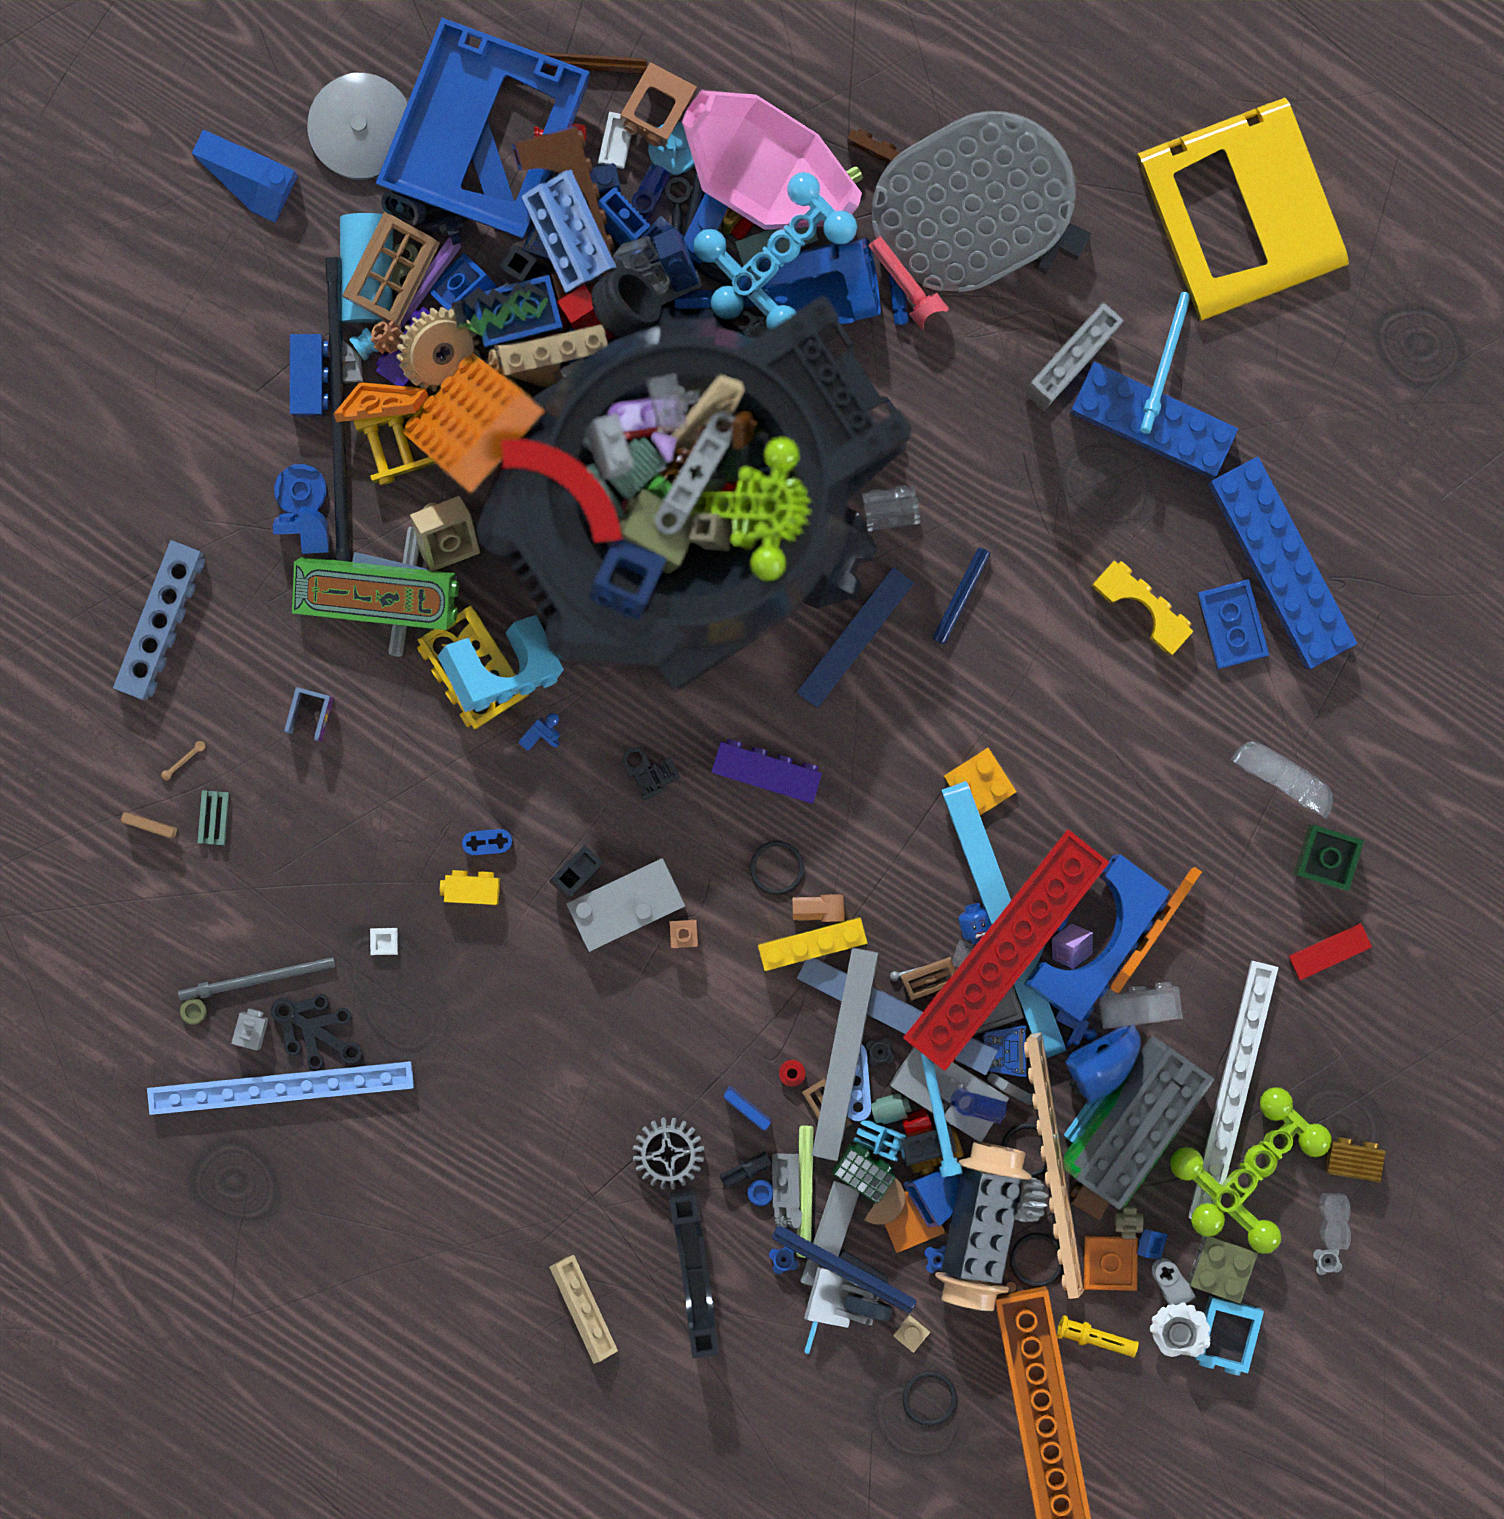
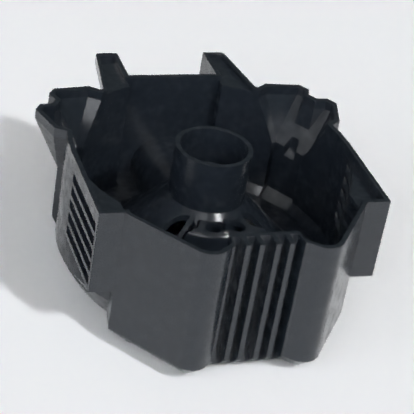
(717, 599)

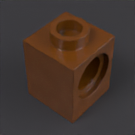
(1088, 1200)

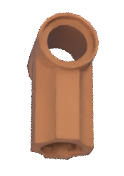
(824, 908)

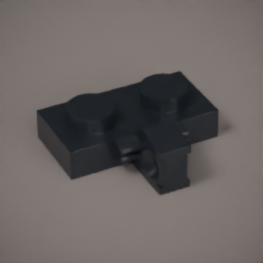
(443, 221)

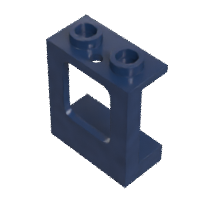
(635, 559)

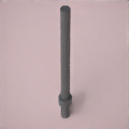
(205, 989)

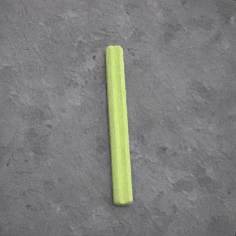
(805, 1181)

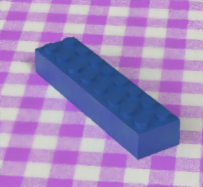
(1282, 563)

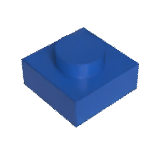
(1152, 1244)

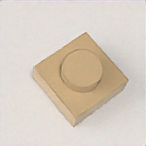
(911, 1333)

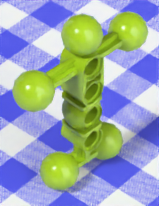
(1209, 1217)

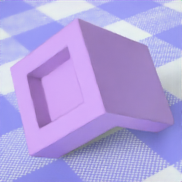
(1072, 946)

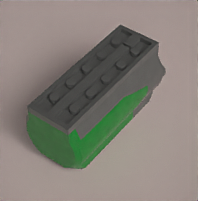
(1136, 1123)

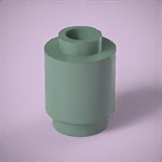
(891, 1108)

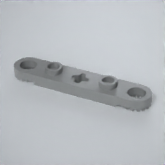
(685, 490)

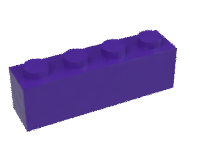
(766, 772)

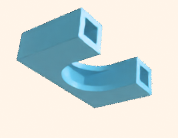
(479, 687)

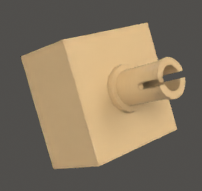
(445, 533)

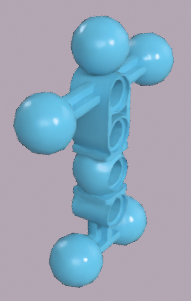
(711, 247)

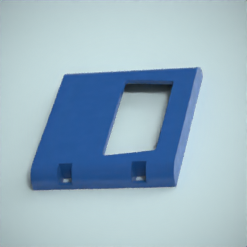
(451, 112)

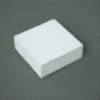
(384, 941)

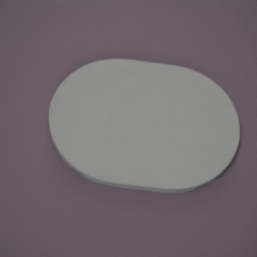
(975, 201)

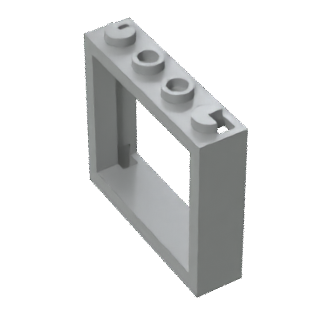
(1073, 356)

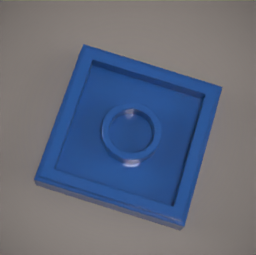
(747, 1108)

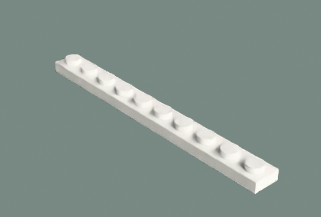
(1236, 1076)

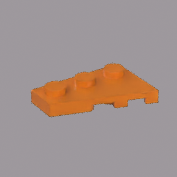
(380, 400)

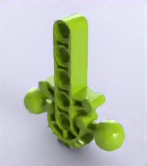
(764, 495)

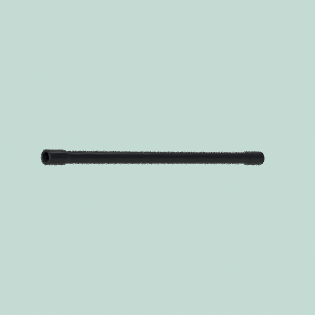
(333, 281)

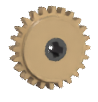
(434, 348)

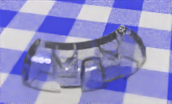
(1286, 776)

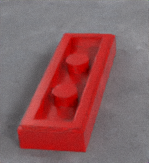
(1330, 951)

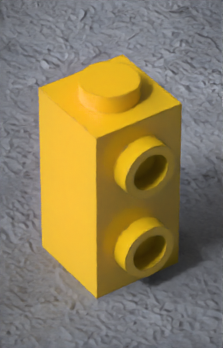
(470, 889)

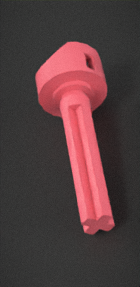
(924, 305)

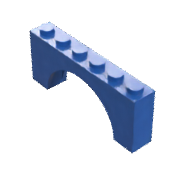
(1136, 902)

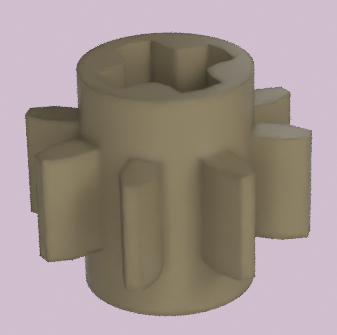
(1129, 1222)

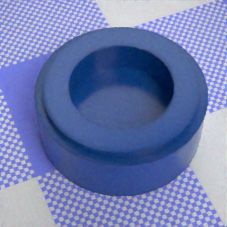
(760, 1192)

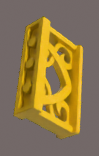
(474, 631)

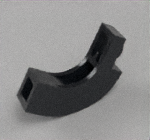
(522, 265)

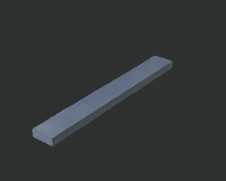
(889, 1010)

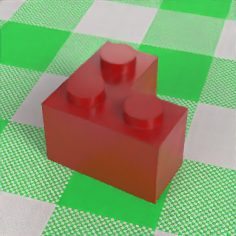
(580, 313)

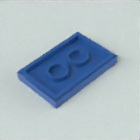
(1233, 624)

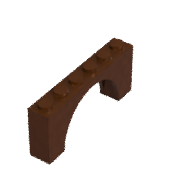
(559, 153)

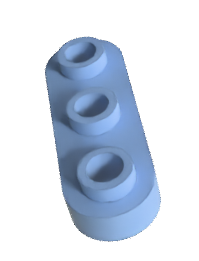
(861, 1092)

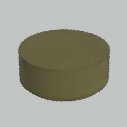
(193, 1011)

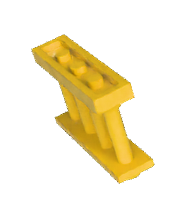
(371, 427)

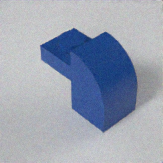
(312, 528)

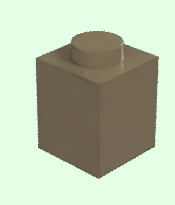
(711, 531)

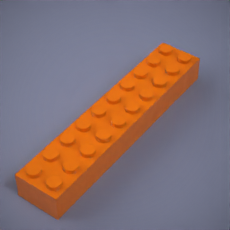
(1042, 1405)

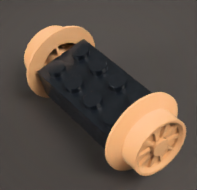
(982, 1226)

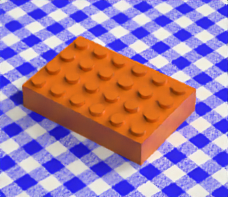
(469, 419)

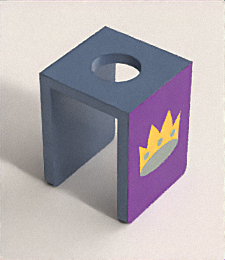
(295, 708)

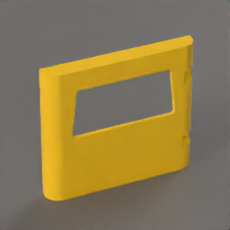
(1279, 195)

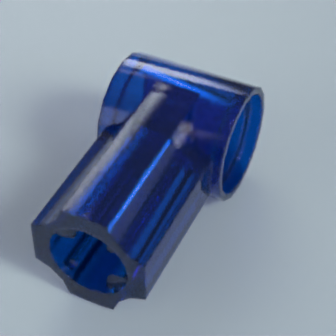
(651, 189)
(980, 1106)

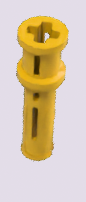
(1083, 1337)

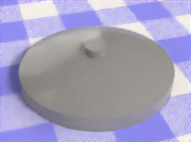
(355, 124)

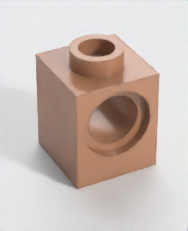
(684, 933)

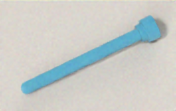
(949, 1163)

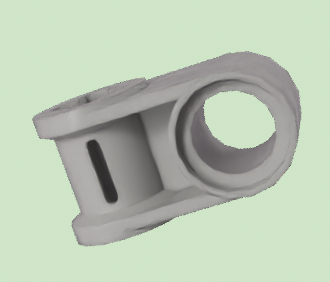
(1174, 1286)

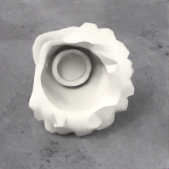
(1180, 1330)

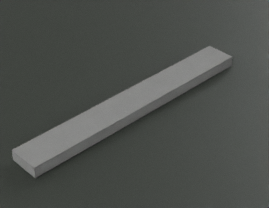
(845, 1054)

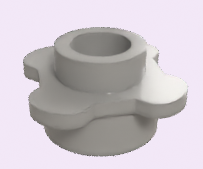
(1323, 1267)

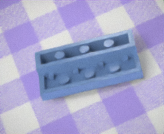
(568, 231)

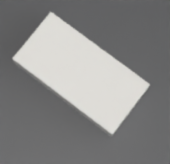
(615, 143)

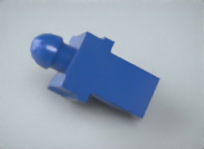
(543, 729)
(1079, 1029)

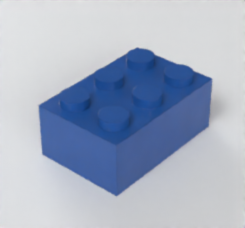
(514, 327)

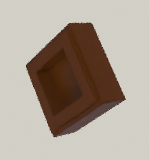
(742, 430)

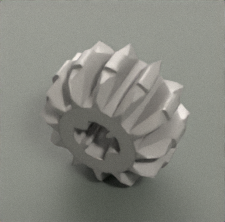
(1031, 1200)

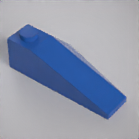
(252, 178)

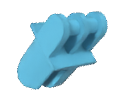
(882, 1140)

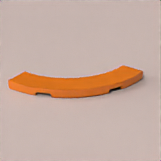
(1155, 930)

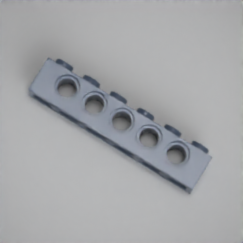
(175, 555)

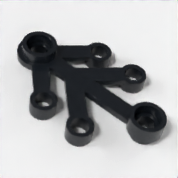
(312, 1028)

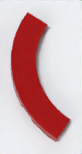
(572, 476)

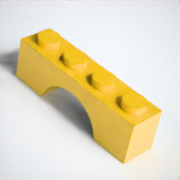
(1168, 629)
(812, 944)

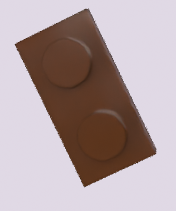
(863, 141)

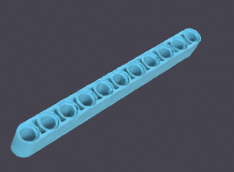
(995, 899)

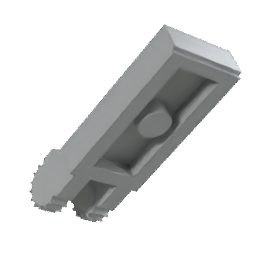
(786, 1190)

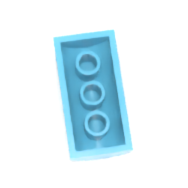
(354, 237)

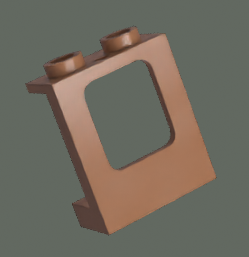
(667, 83)

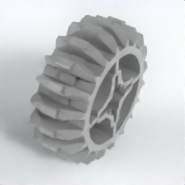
(664, 1130)

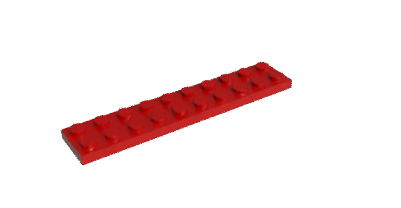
(1006, 950)

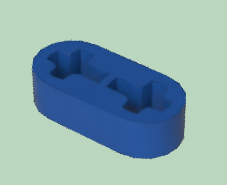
(486, 835)

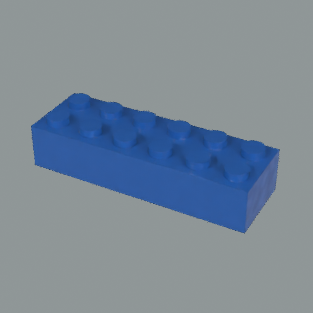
(1176, 433)

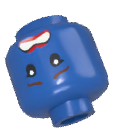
(974, 922)

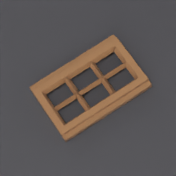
(369, 258)

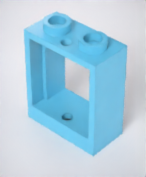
(1255, 1313)

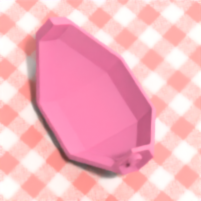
(752, 150)

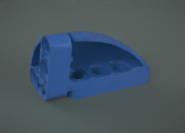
(836, 271)
(1103, 1072)

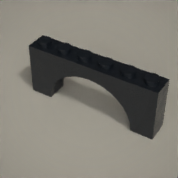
(695, 1273)

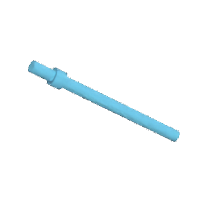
(1153, 404)

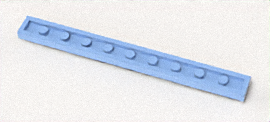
(280, 1088)

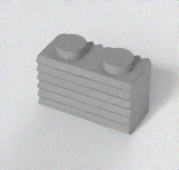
(609, 447)

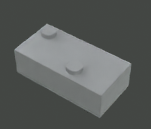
(626, 904)

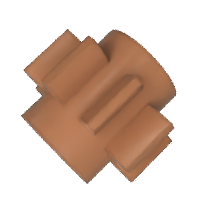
(386, 336)

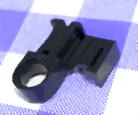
(651, 778)

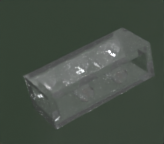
(1140, 1006)

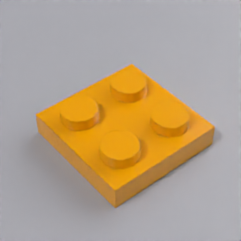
(985, 779)

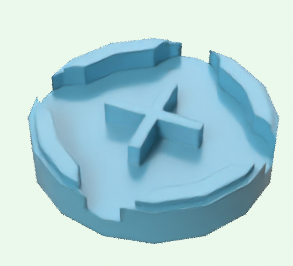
(676, 156)

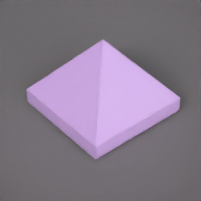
(665, 444)

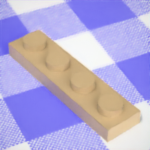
(583, 1309)

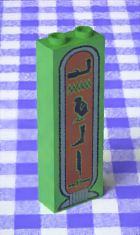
(374, 593)

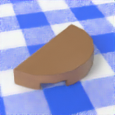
(889, 1206)

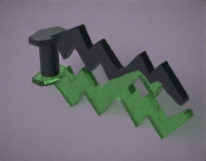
(509, 306)

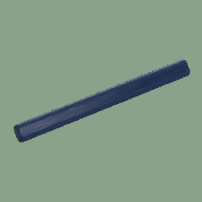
(844, 1269)

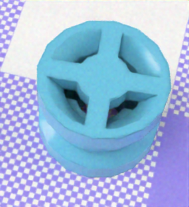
(363, 344)

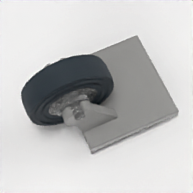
(835, 1302)

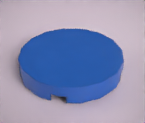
(299, 487)

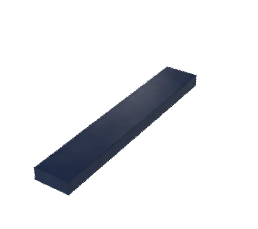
(855, 637)

